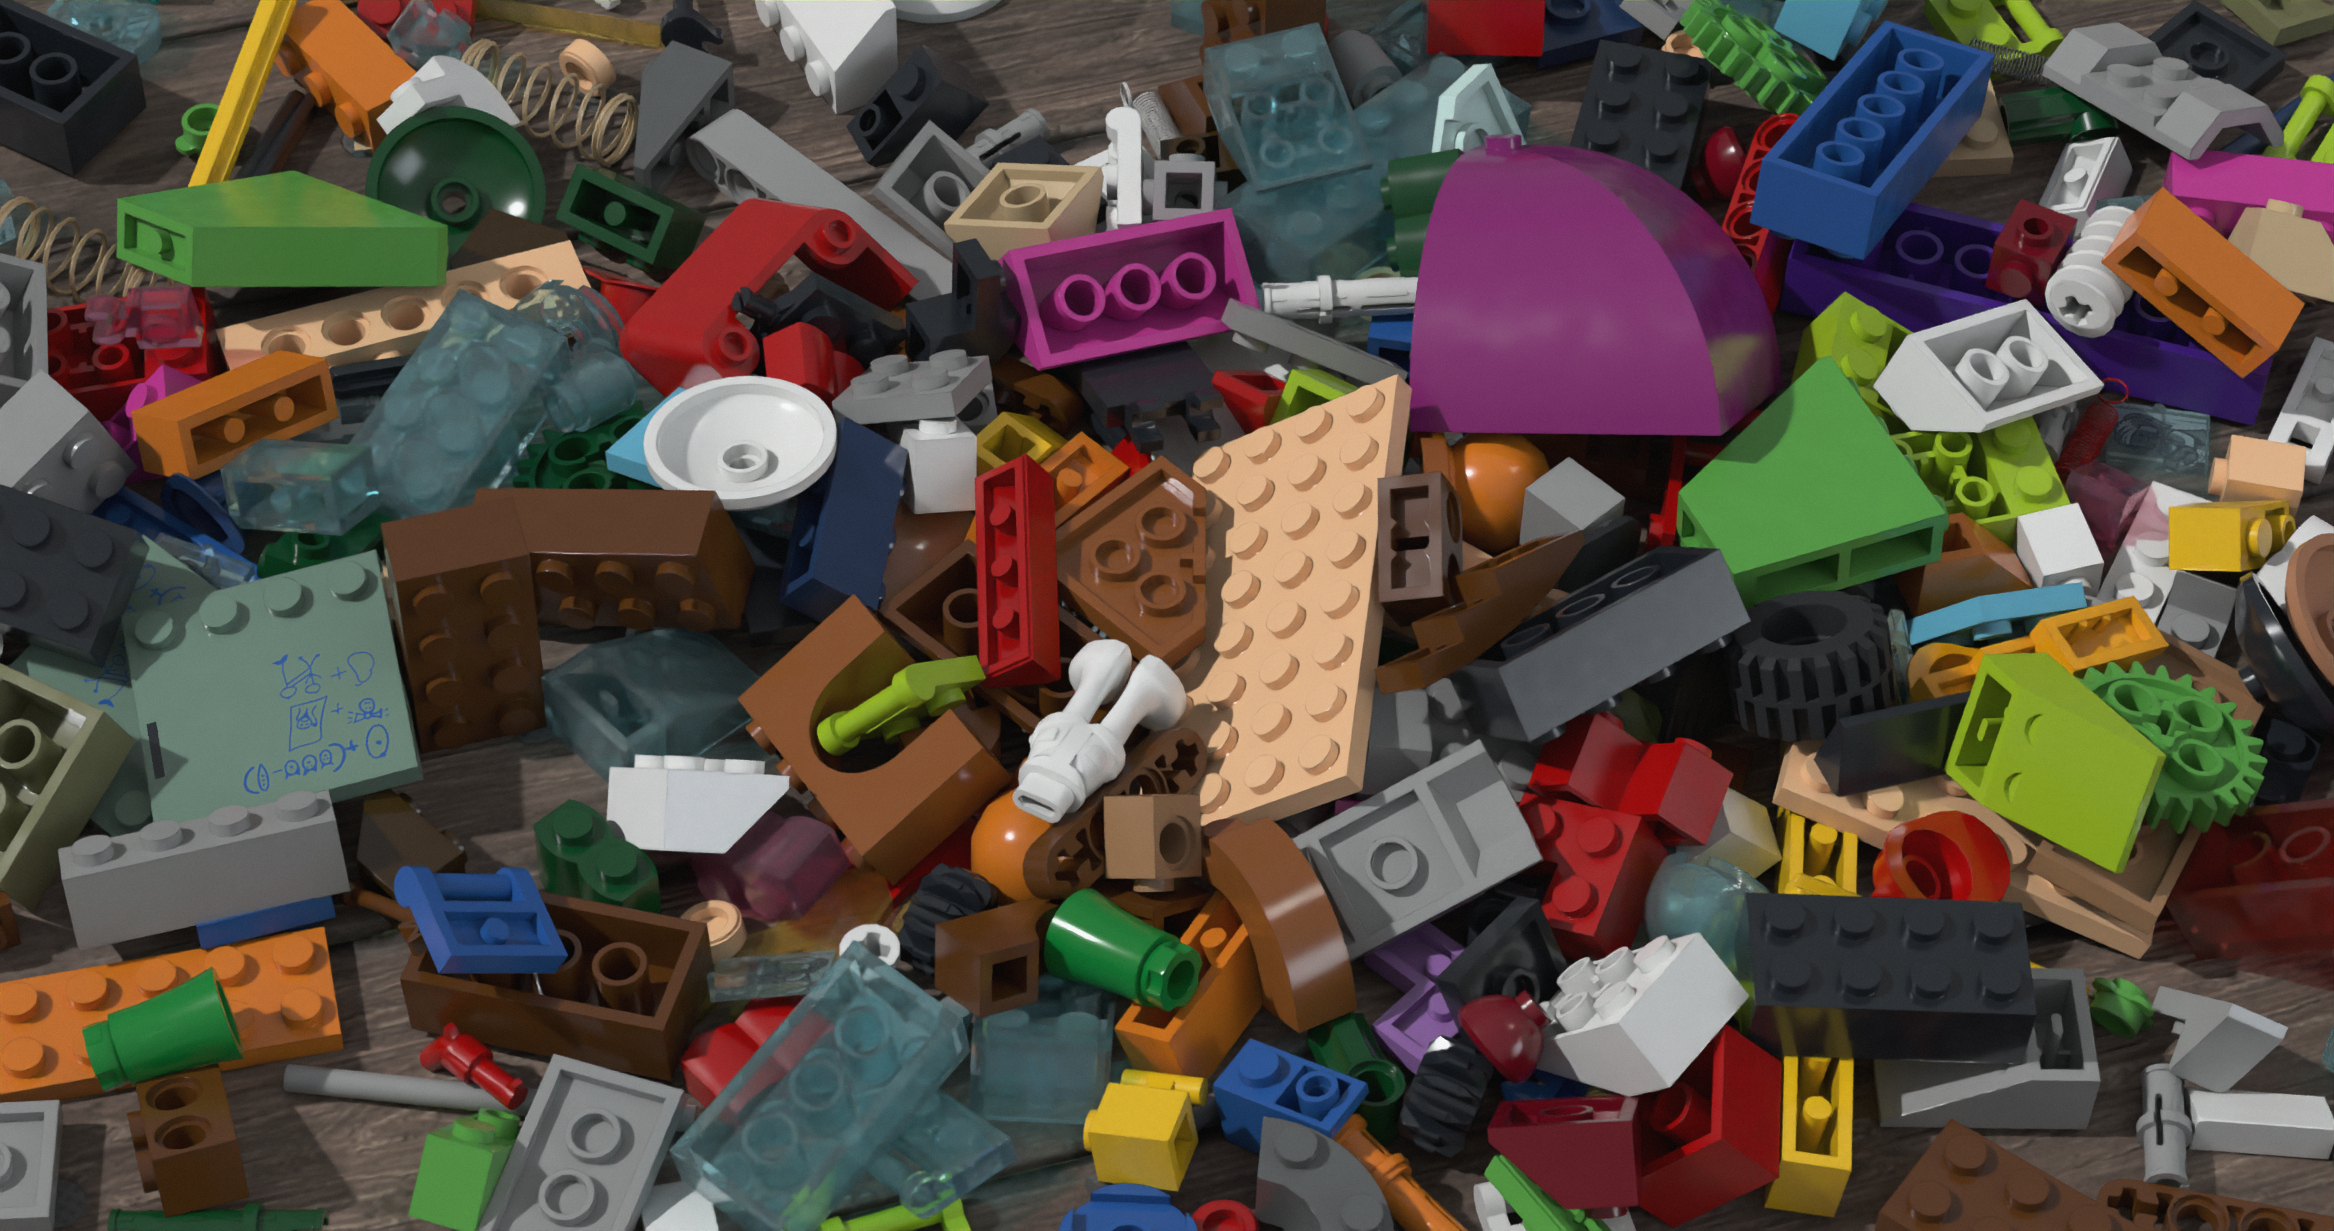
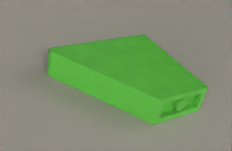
(279, 234)
(1812, 496)

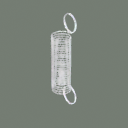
(1164, 117)

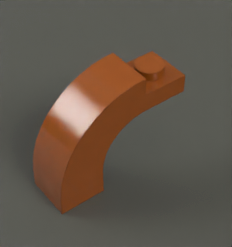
(1287, 918)

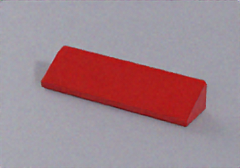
(1017, 575)

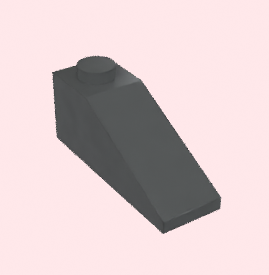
(677, 99)

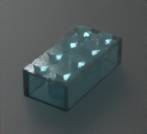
(461, 407)
(821, 1097)

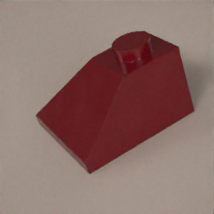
(1576, 1149)

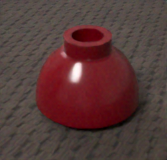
(1720, 165)
(1507, 1032)

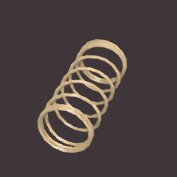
(599, 122)
(133, 279)

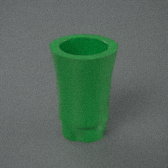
(1114, 951)
(165, 1034)

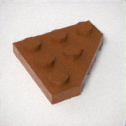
(1140, 563)

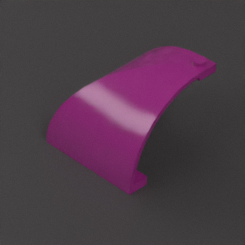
(1581, 303)

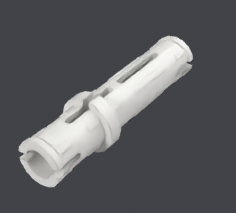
(1340, 298)

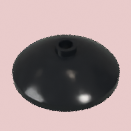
(2276, 661)

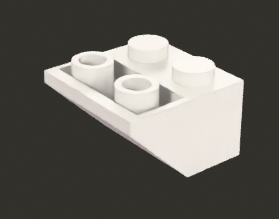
(689, 801)

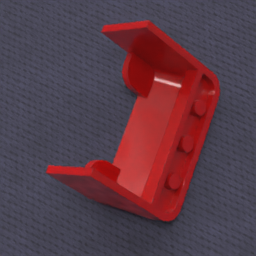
(689, 325)

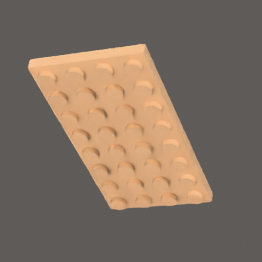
(1292, 606)

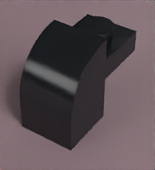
(969, 318)

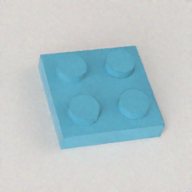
(1995, 616)

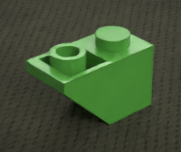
(463, 1168)

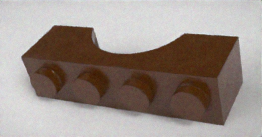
(997, 955)

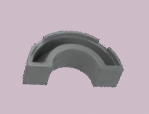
(1314, 1183)

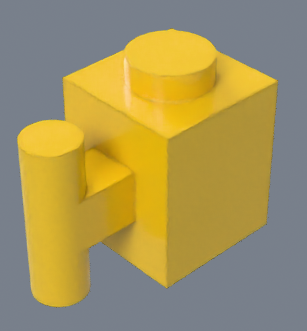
(1145, 1128)

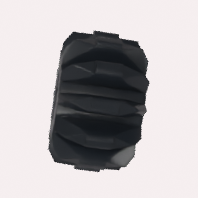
(941, 897)
(1445, 1096)

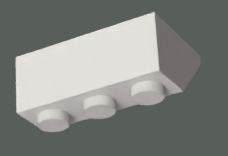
(840, 44)
(1984, 372)

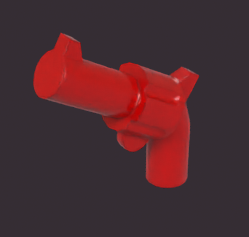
(472, 1064)

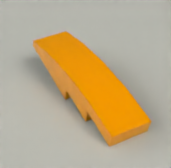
(2076, 640)

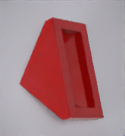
(1249, 396)

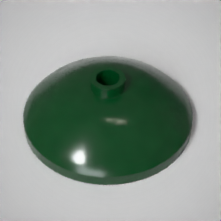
(458, 156)

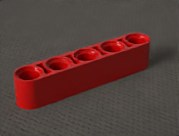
(1761, 249)

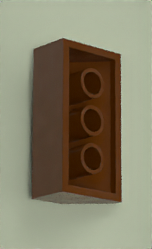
(941, 621)

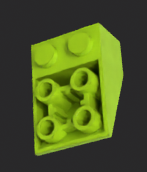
(1861, 346)
(1987, 473)
(2054, 757)

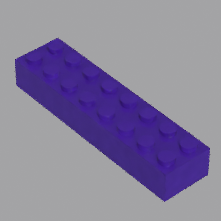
(1936, 272)

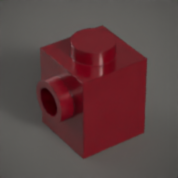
(2030, 251)

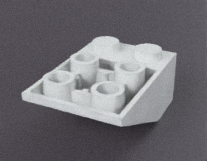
(1638, 1014)

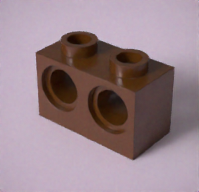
(1418, 544)
(187, 1141)

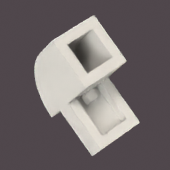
(445, 83)

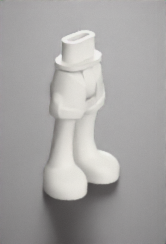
(1077, 757)

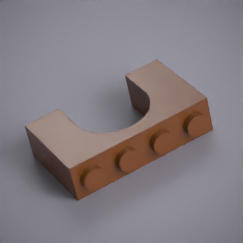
(889, 812)

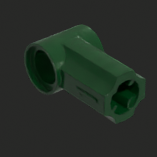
(2053, 116)
(1351, 1049)

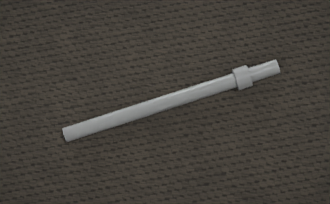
(412, 1090)

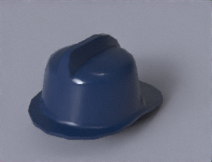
(204, 507)

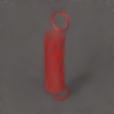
(2081, 426)

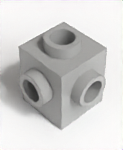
(1178, 177)

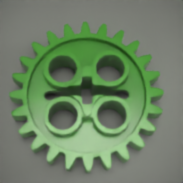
(1754, 57)
(2210, 758)

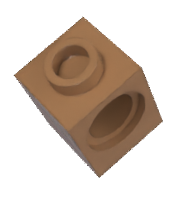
(1152, 839)

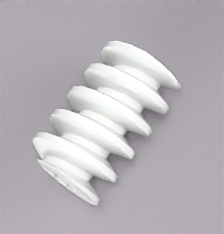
(2083, 290)

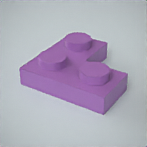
(1421, 1013)

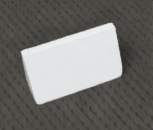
(2087, 174)
(2260, 1123)

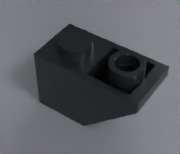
(919, 91)

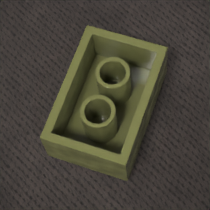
(52, 776)

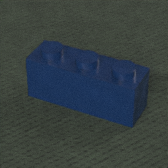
(845, 526)

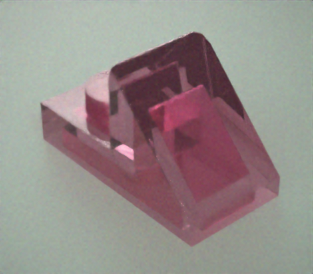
(2105, 500)

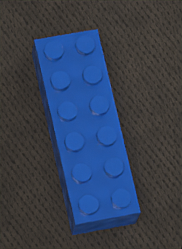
(1871, 140)

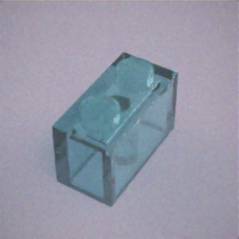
(301, 486)

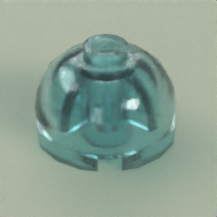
(1698, 899)

